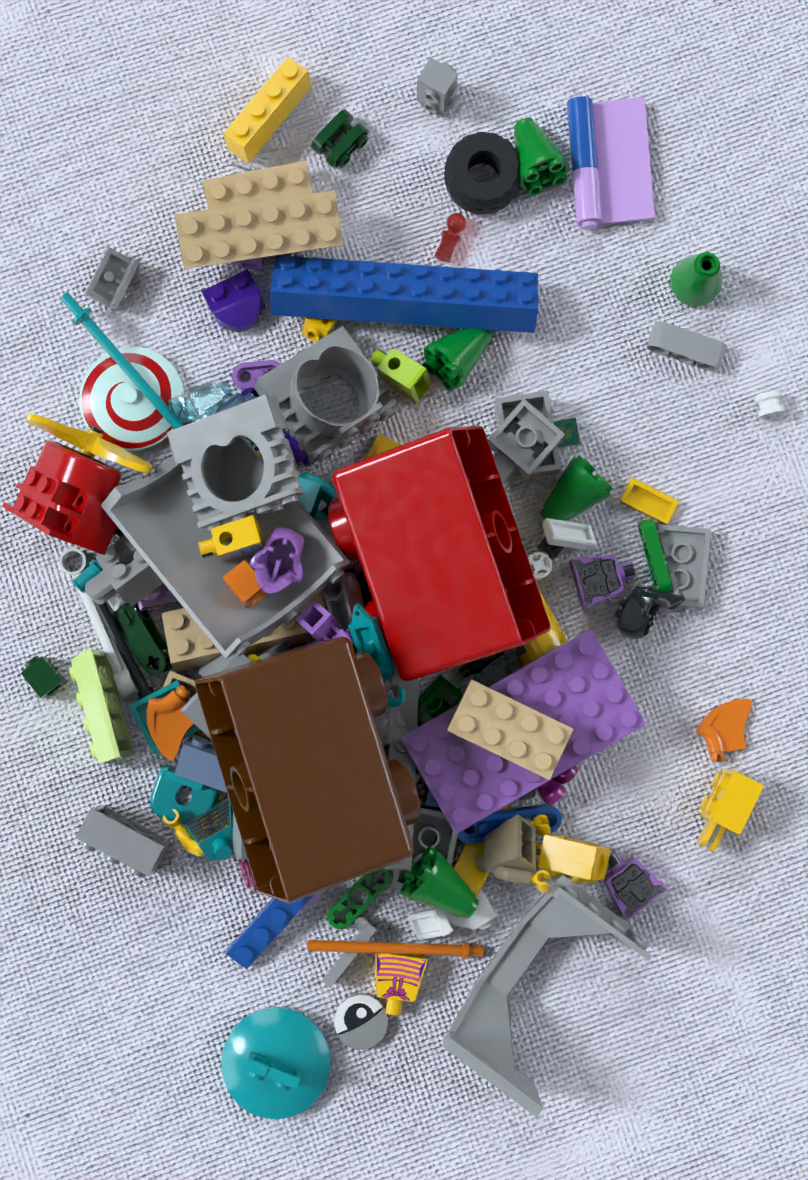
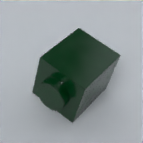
(43, 676)

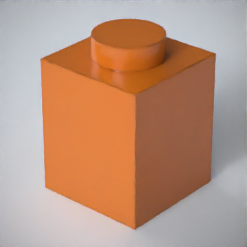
(244, 585)

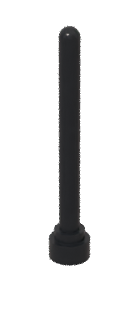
(110, 623)

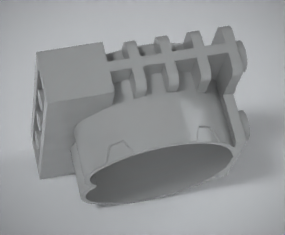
(334, 356)
(198, 449)

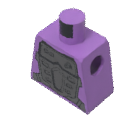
(599, 578)
(631, 885)

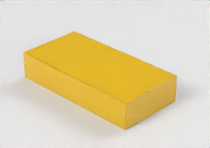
(649, 501)

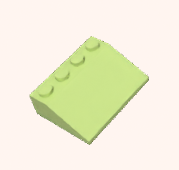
(101, 706)

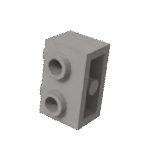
(437, 87)

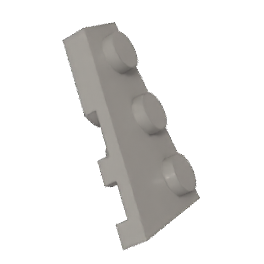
(687, 561)

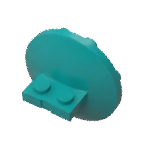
(276, 1063)

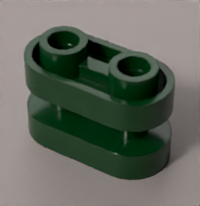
(339, 154)

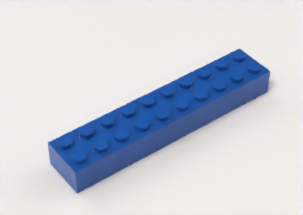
(404, 294)

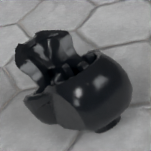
(640, 606)

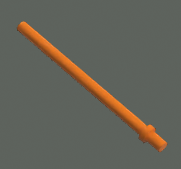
(463, 950)

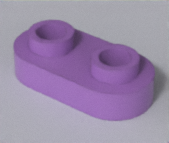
(255, 369)

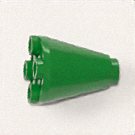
(540, 159)
(696, 279)
(456, 355)
(575, 491)
(438, 885)

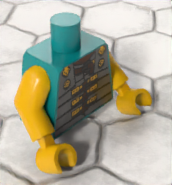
(207, 833)

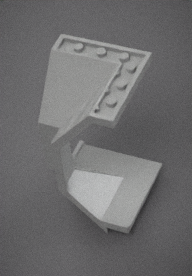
(483, 1026)

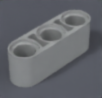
(686, 346)

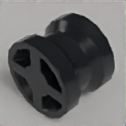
(552, 550)

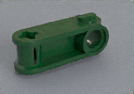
(143, 638)

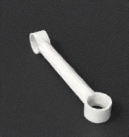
(121, 674)

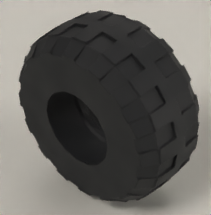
(489, 150)

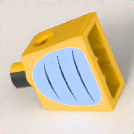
(245, 535)

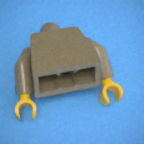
(512, 851)

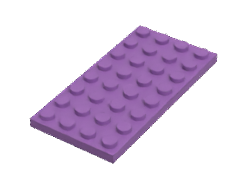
(568, 685)

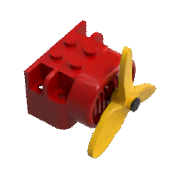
(69, 485)

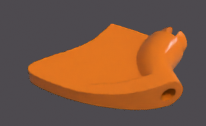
(167, 722)
(725, 728)

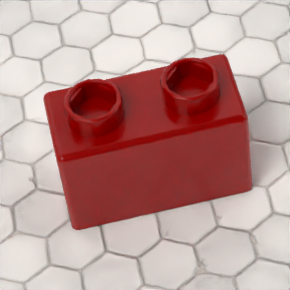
(438, 551)

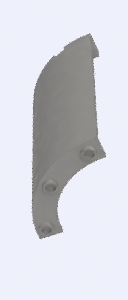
(164, 530)

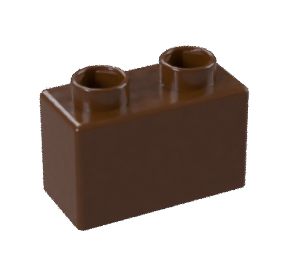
(309, 767)

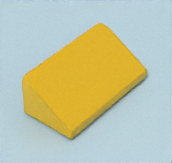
(467, 868)

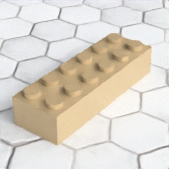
(259, 229)
(192, 648)

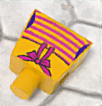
(398, 979)

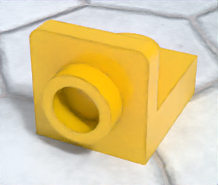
(317, 328)

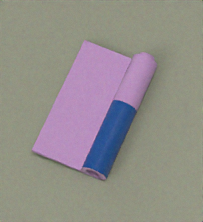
(610, 161)

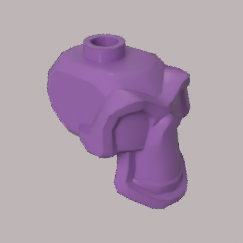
(279, 560)

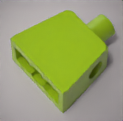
(402, 373)

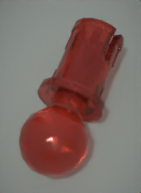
(455, 224)

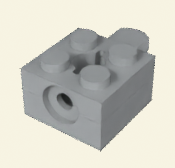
(523, 441)
(122, 573)

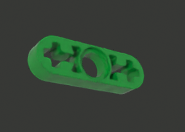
(654, 555)
(350, 916)

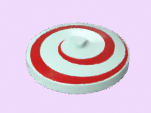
(117, 405)

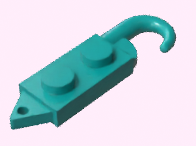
(369, 639)

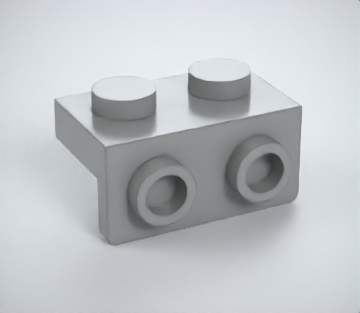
(112, 279)

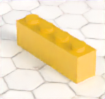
(267, 110)

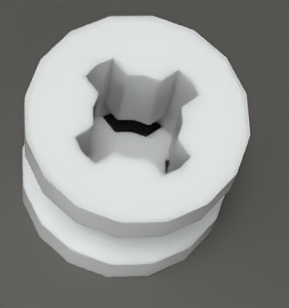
(769, 404)
(540, 562)

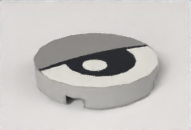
(361, 1021)

